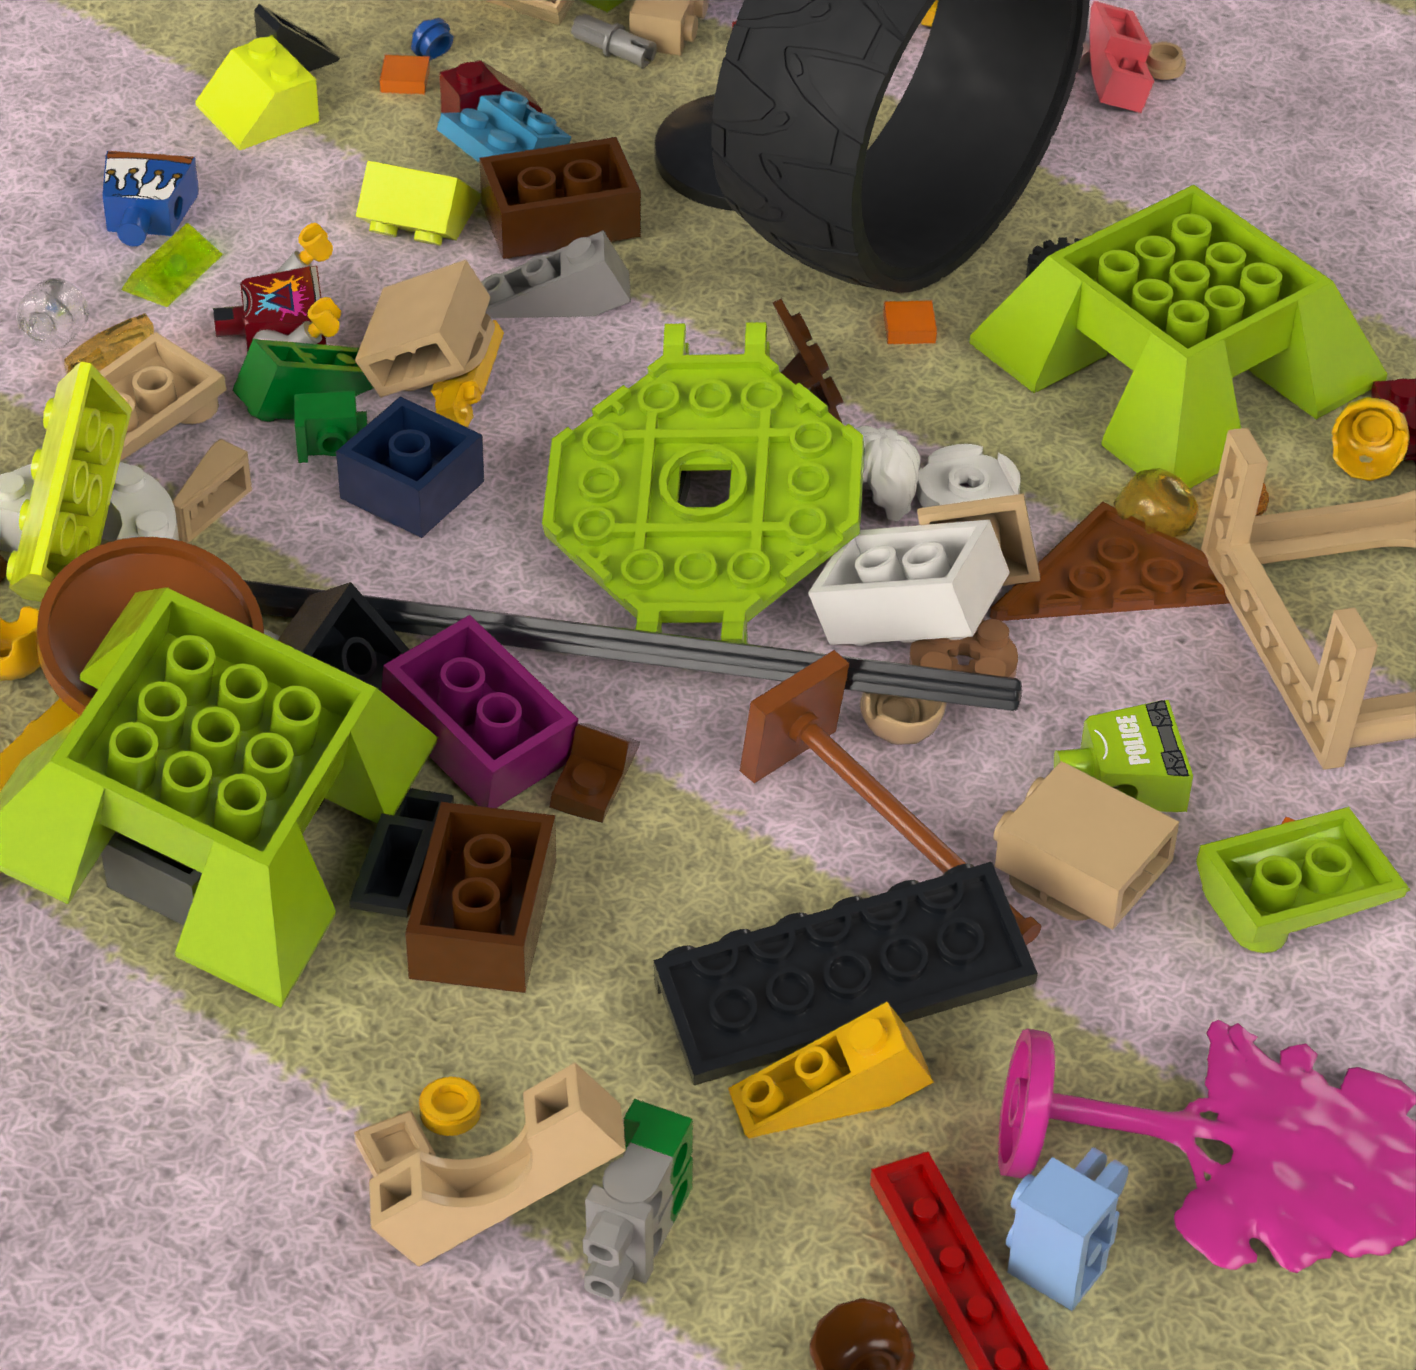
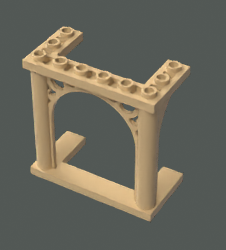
(1236, 542)

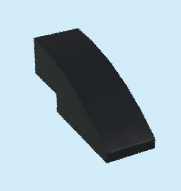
(398, 855)

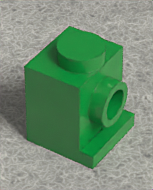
(325, 422)

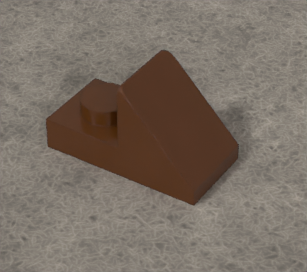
(593, 772)

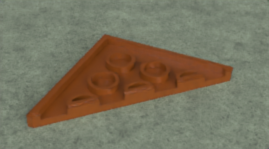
(1111, 569)

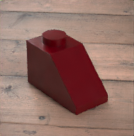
(464, 85)

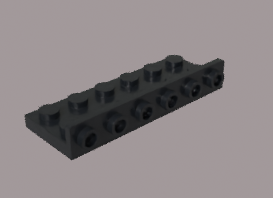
(809, 974)

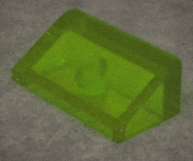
(173, 267)

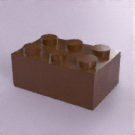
(558, 195)
(481, 897)

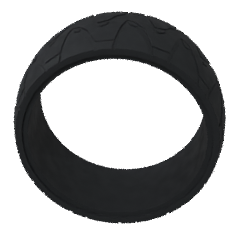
(946, 167)

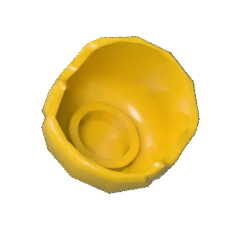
(1370, 429)
(19, 645)

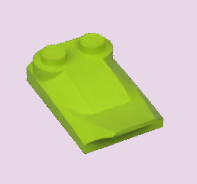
(1295, 877)

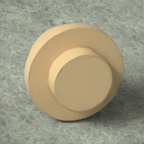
(1166, 61)

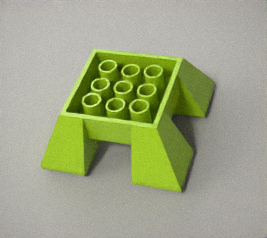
(1186, 305)
(219, 760)

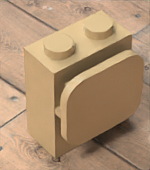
(426, 330)
(1083, 846)

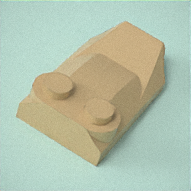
(163, 389)

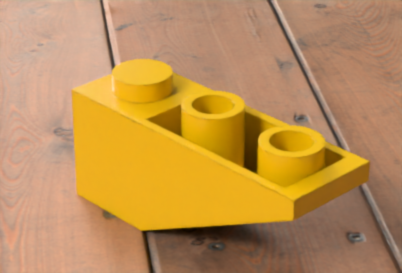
(836, 1076)

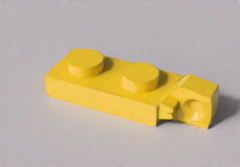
(458, 393)

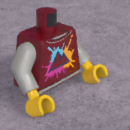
(287, 301)

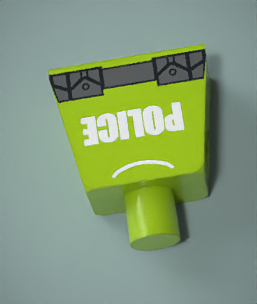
(1136, 754)

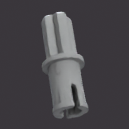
(613, 40)

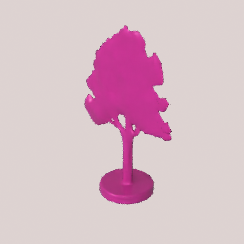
(1307, 1162)

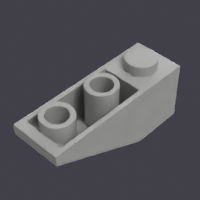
(566, 283)

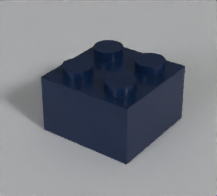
(410, 466)

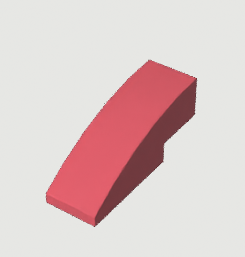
(1119, 57)

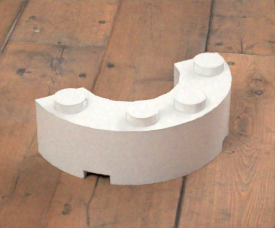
(136, 507)

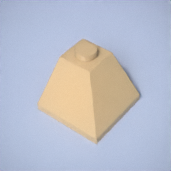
(1010, 524)

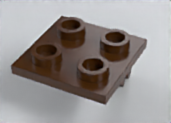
(808, 362)

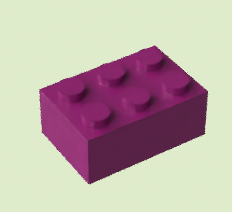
(489, 712)

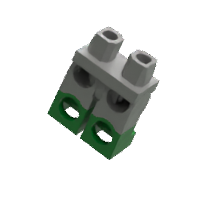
(638, 1199)

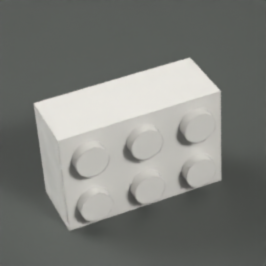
(910, 583)

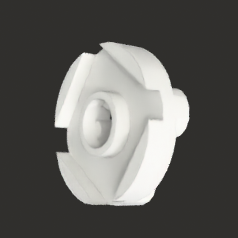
(965, 463)

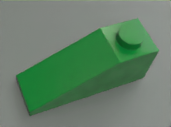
(282, 368)

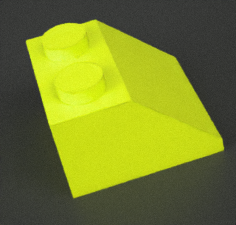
(259, 94)
(415, 202)

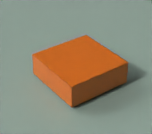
(404, 74)
(910, 322)

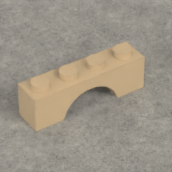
(440, 1202)

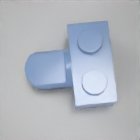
(1065, 1226)

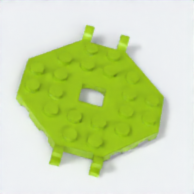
(788, 502)

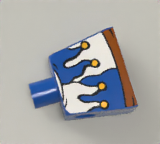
(147, 194)

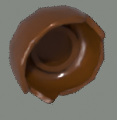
(862, 1337)

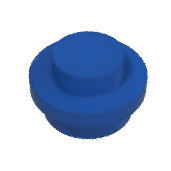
(432, 38)

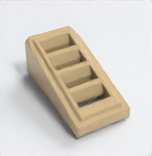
(212, 489)

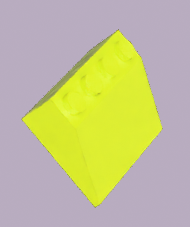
(71, 479)

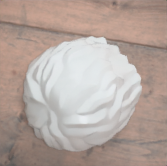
(890, 470)

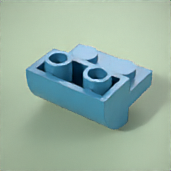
(501, 127)

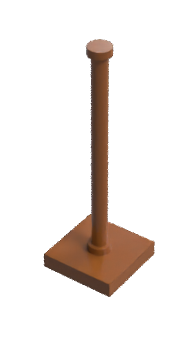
(803, 716)

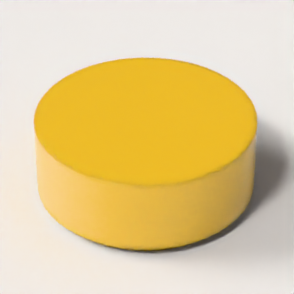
(450, 1106)

